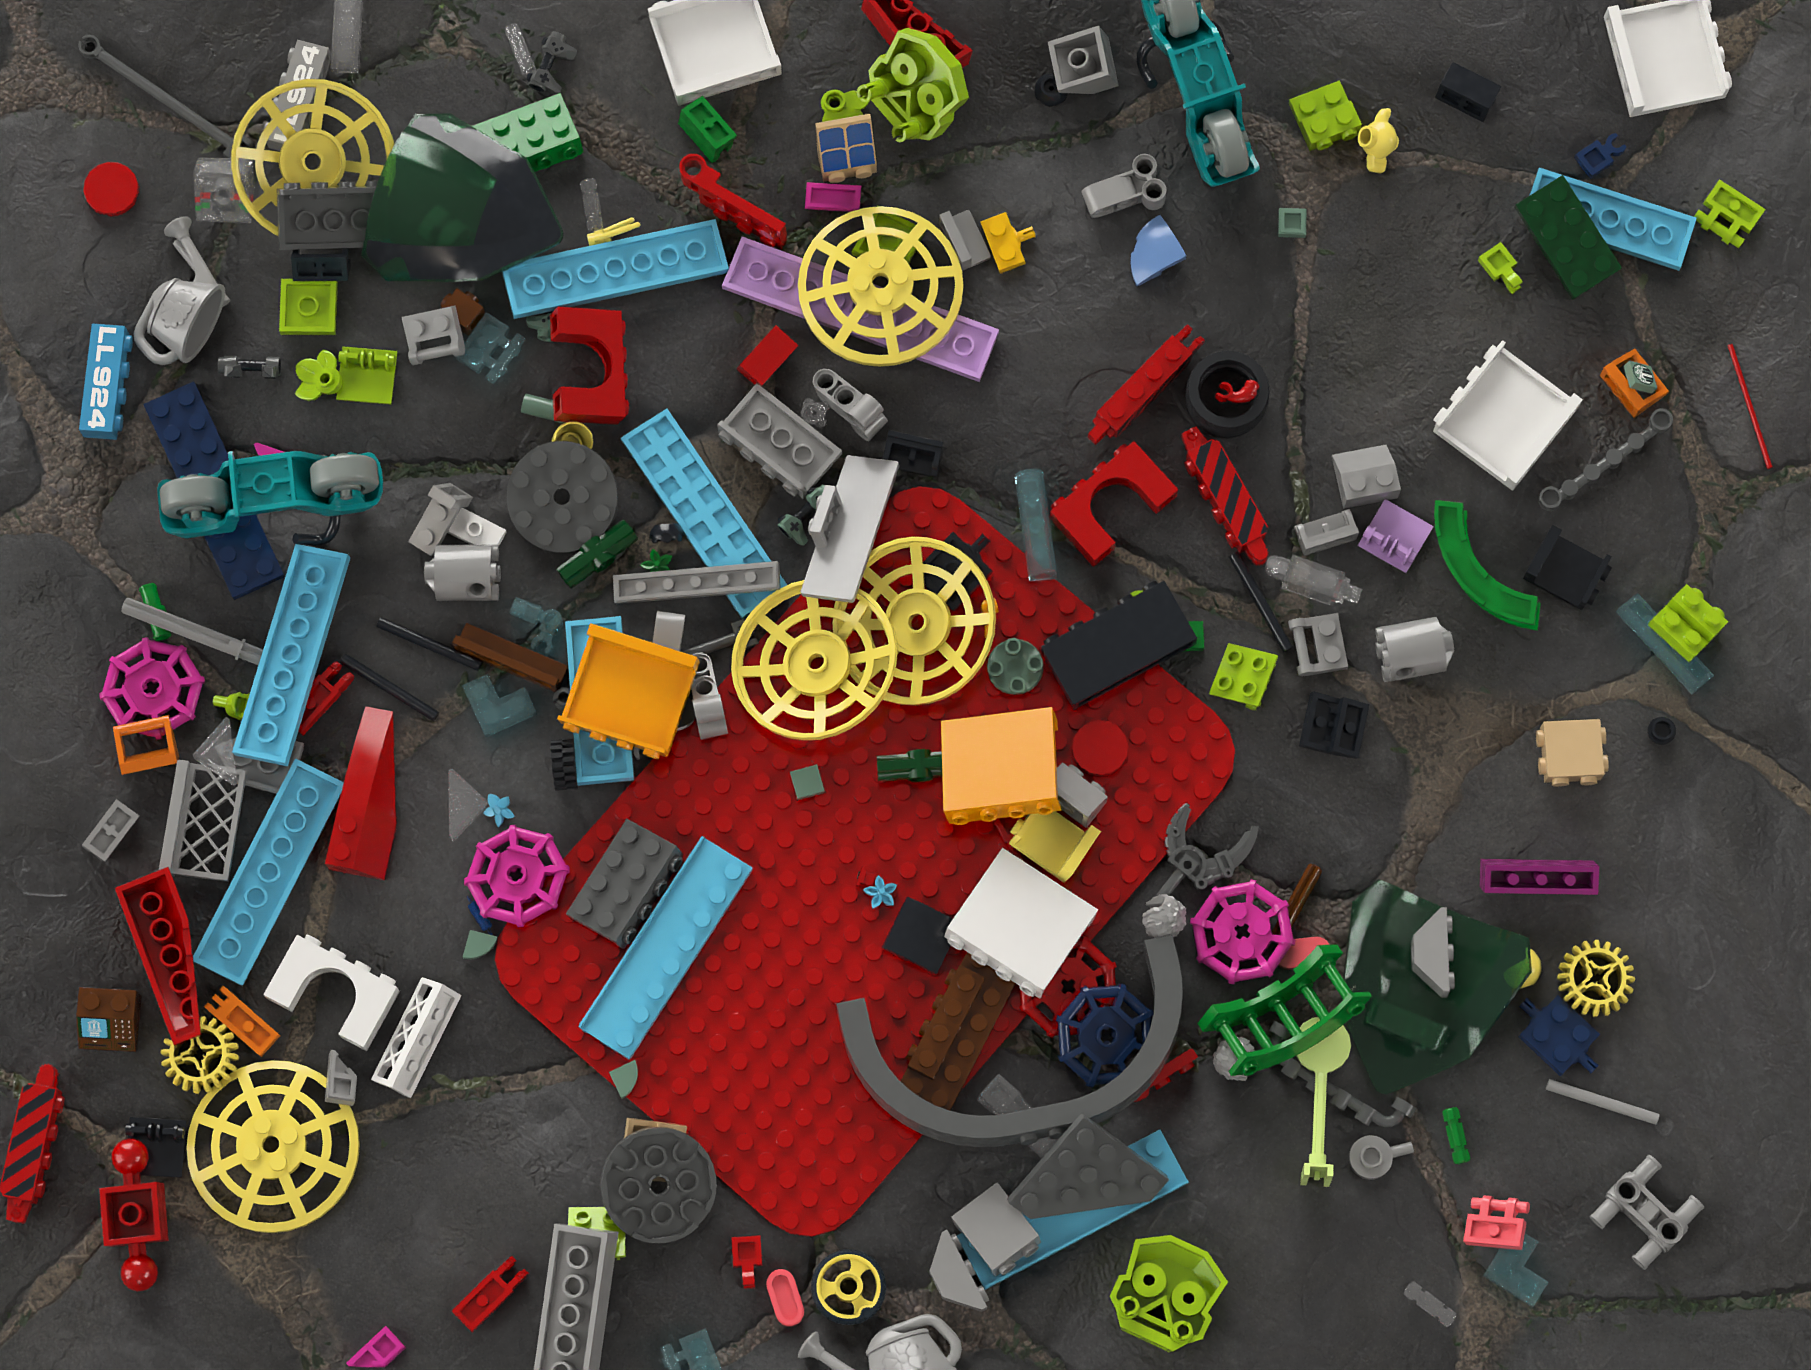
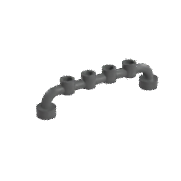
(1551, 497)
(1340, 1097)

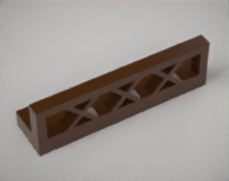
(511, 657)

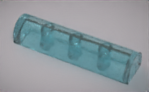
(1036, 525)
(1637, 615)

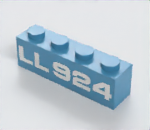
(105, 381)

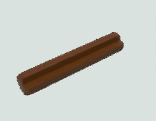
(1300, 894)

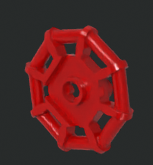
(1081, 975)

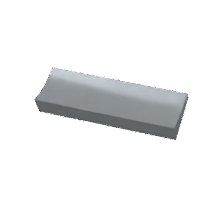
(576, 1298)

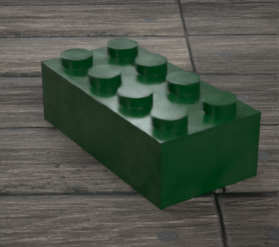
(1567, 237)

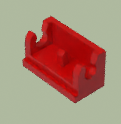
(767, 356)

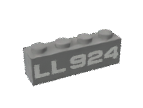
(305, 62)

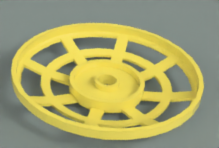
(305, 142)
(880, 300)
(935, 614)
(799, 656)
(278, 1163)

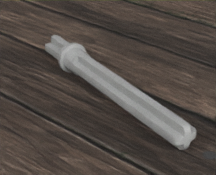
(192, 631)

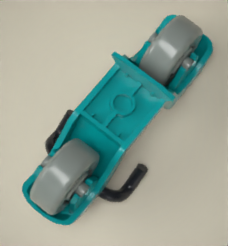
(1206, 84)
(267, 484)

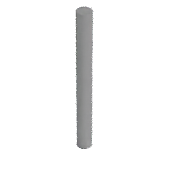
(1602, 1101)

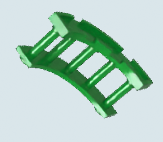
(1483, 589)
(1273, 998)

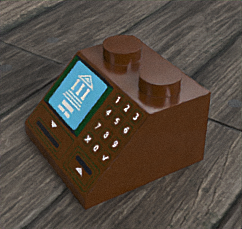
(108, 1019)

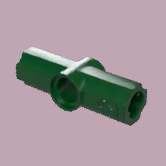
(597, 554)
(915, 765)

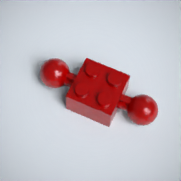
(134, 1214)

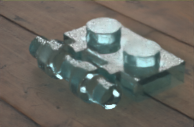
(483, 343)
(696, 1350)

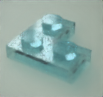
(495, 712)
(1509, 1272)

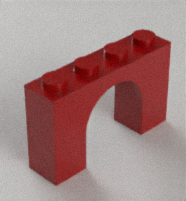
(603, 333)
(1128, 468)

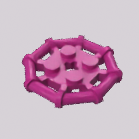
(157, 672)
(524, 889)
(1240, 915)

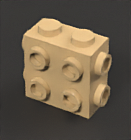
(1572, 752)

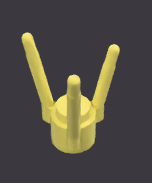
(605, 235)

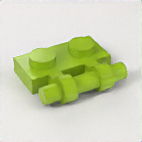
(1733, 207)

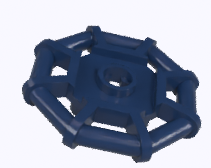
(1093, 1023)

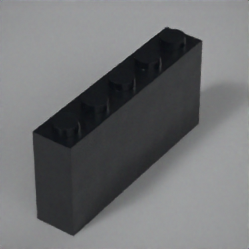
(1118, 644)

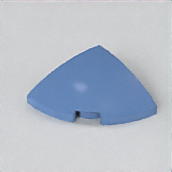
(1154, 251)

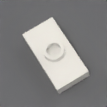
(476, 529)

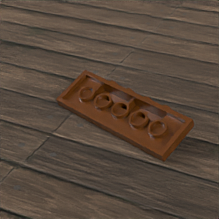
(956, 1032)

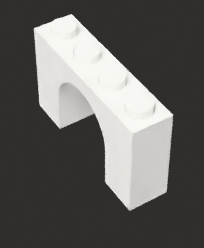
(307, 960)

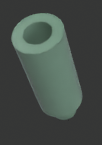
(538, 407)

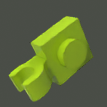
(1500, 264)

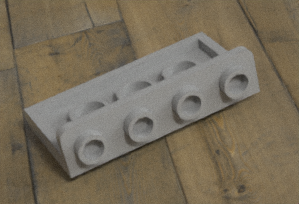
(779, 441)

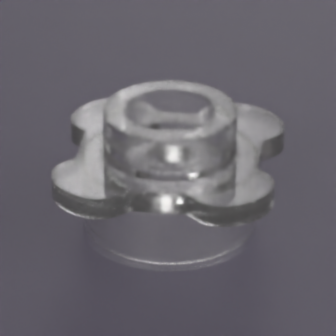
(821, 409)

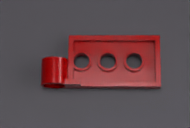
(729, 205)

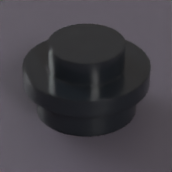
(1661, 730)

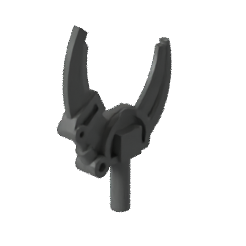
(1191, 861)

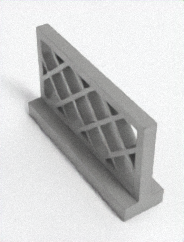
(178, 822)

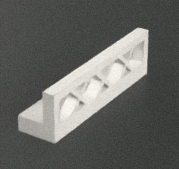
(419, 1038)

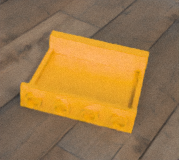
(629, 691)
(999, 766)

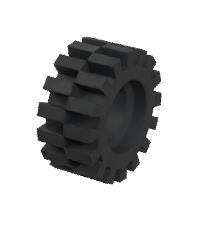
(564, 764)

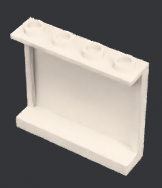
(713, 45)
(1667, 55)
(1505, 416)
(1020, 923)

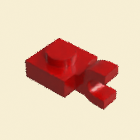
(747, 1255)

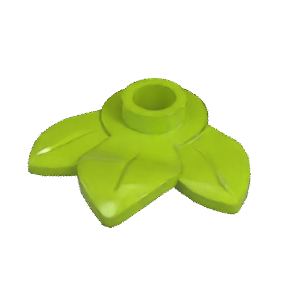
(849, 105)
(315, 374)

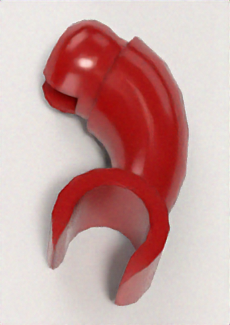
(1245, 394)

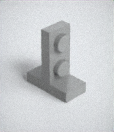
(439, 516)

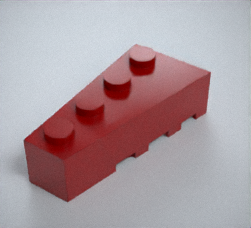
(895, 15)

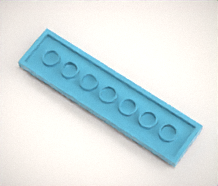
(615, 268)
(291, 655)
(268, 872)

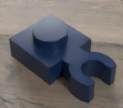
(1597, 157)

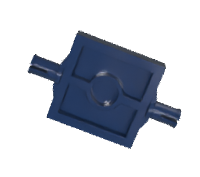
(1559, 1035)

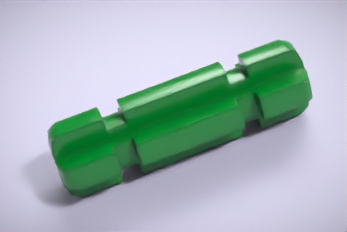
(1456, 1135)

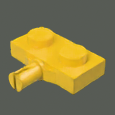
(1005, 241)

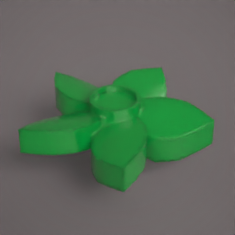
(657, 563)

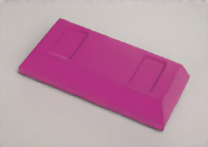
(832, 197)

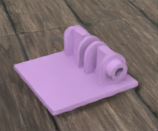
(1395, 536)

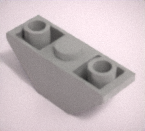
(1432, 953)
(954, 1276)

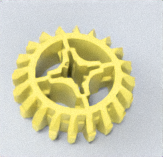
(1616, 964)
(211, 1053)

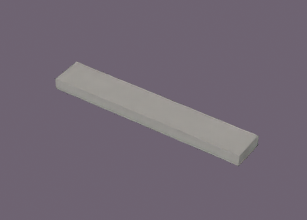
(696, 582)

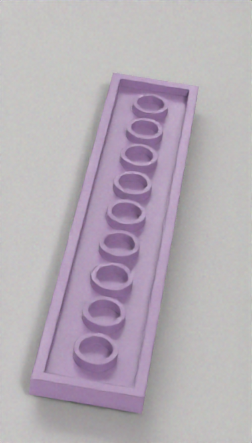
(772, 279)

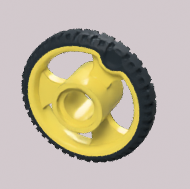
(859, 1264)

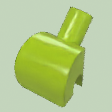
(233, 704)

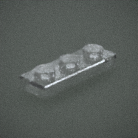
(346, 36)

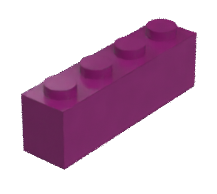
(1539, 876)

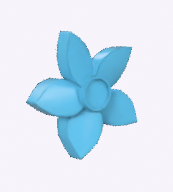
(498, 808)
(881, 893)

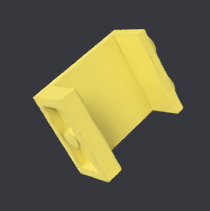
(1053, 842)

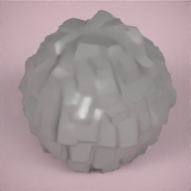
(1164, 917)
(1225, 1059)

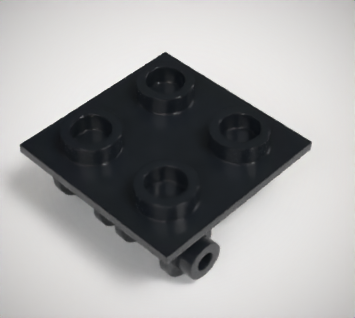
(164, 1144)

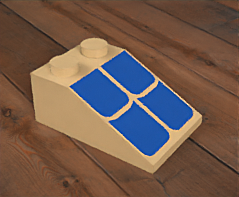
(846, 148)

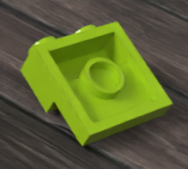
(1325, 116)
(1688, 622)

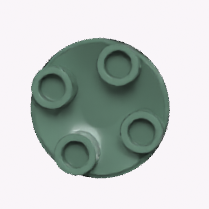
(1015, 666)

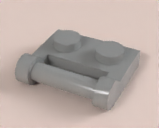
(430, 326)
(1327, 644)

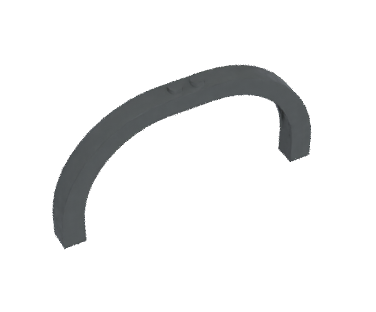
(1033, 1123)

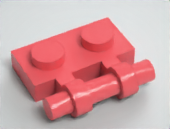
(1496, 1231)

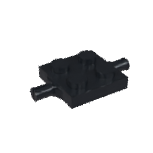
(951, 564)

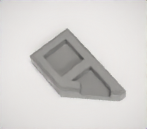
(340, 1082)

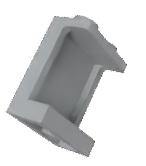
(997, 1230)

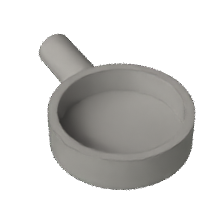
(1373, 1157)

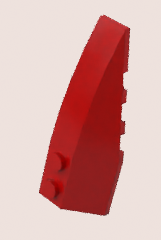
(366, 807)
(165, 948)

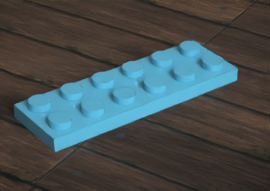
(1631, 223)
(595, 760)

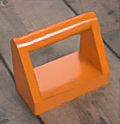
(1619, 384)
(150, 759)

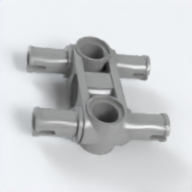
(1646, 1212)

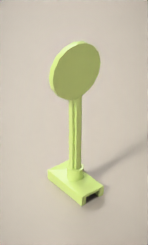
(1322, 1059)

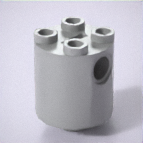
(464, 573)
(1413, 649)

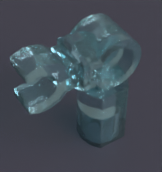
(550, 621)

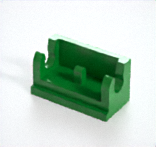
(706, 128)

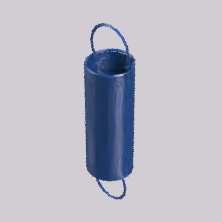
(484, 923)

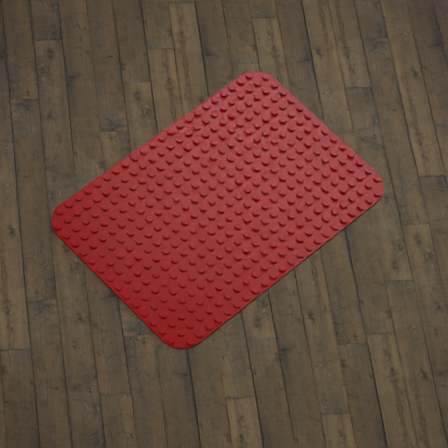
(753, 1029)

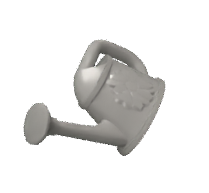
(181, 311)
(898, 1347)

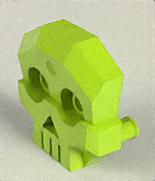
(908, 94)
(1176, 1271)

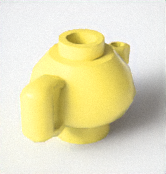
(1378, 141)

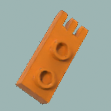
(243, 1022)

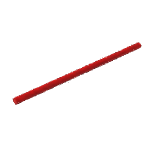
(1749, 406)

